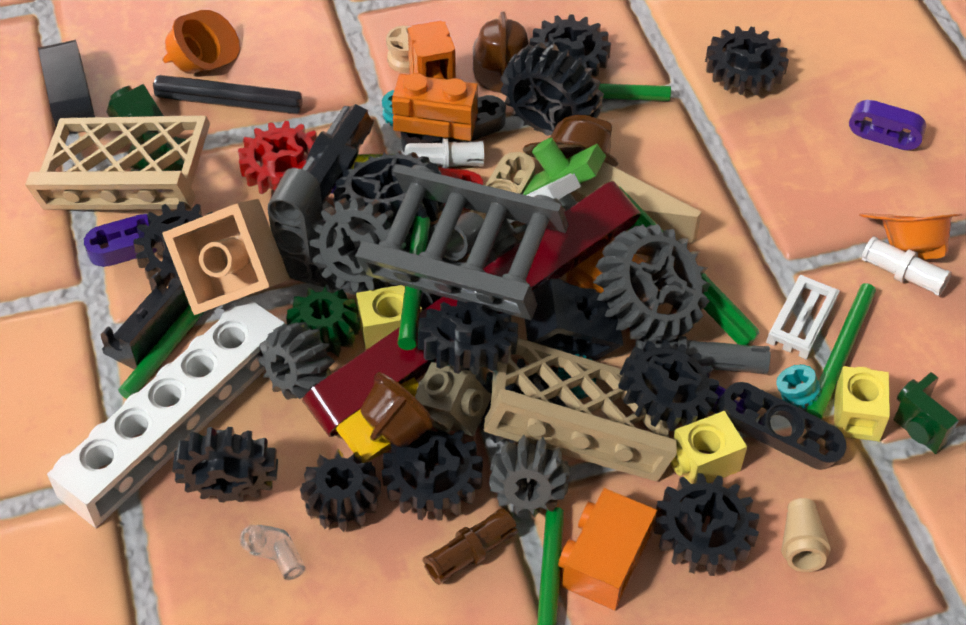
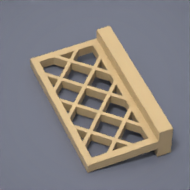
(114, 186)
(575, 429)

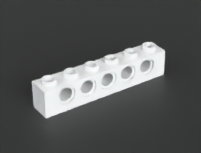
(227, 360)

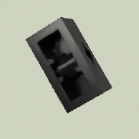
(572, 321)

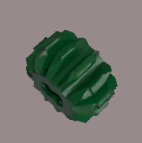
(331, 314)

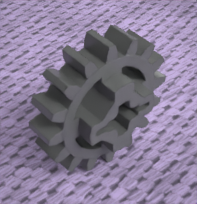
(350, 229)

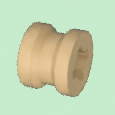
(398, 49)

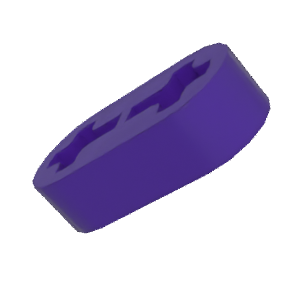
(887, 124)
(120, 238)

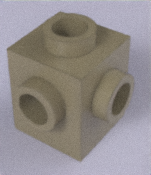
(453, 399)

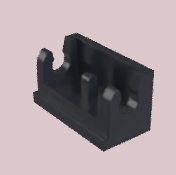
(146, 323)

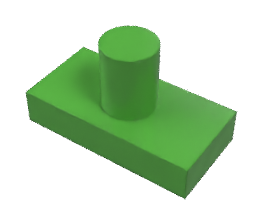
(556, 165)

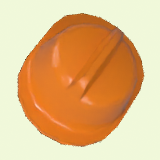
(201, 42)
(920, 234)

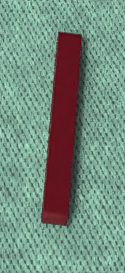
(591, 226)

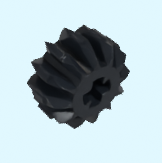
(340, 490)

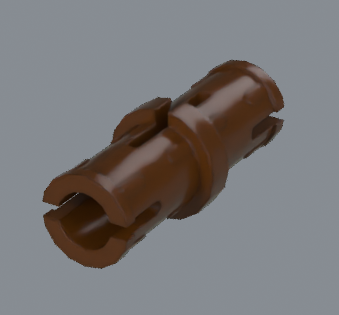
(470, 546)

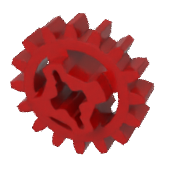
(276, 151)

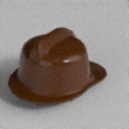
(494, 48)
(578, 134)
(394, 413)

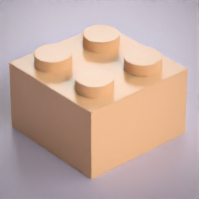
(225, 255)

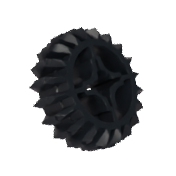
(549, 87)
(377, 182)

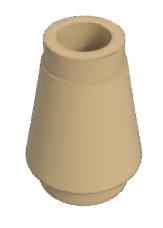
(804, 537)

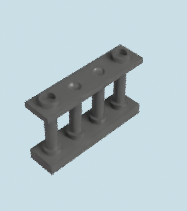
(468, 281)

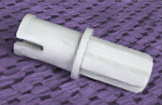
(450, 153)

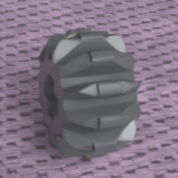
(295, 359)
(529, 476)

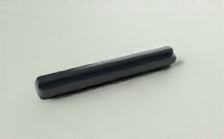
(228, 94)

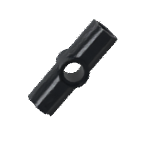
(338, 147)

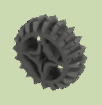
(638, 289)

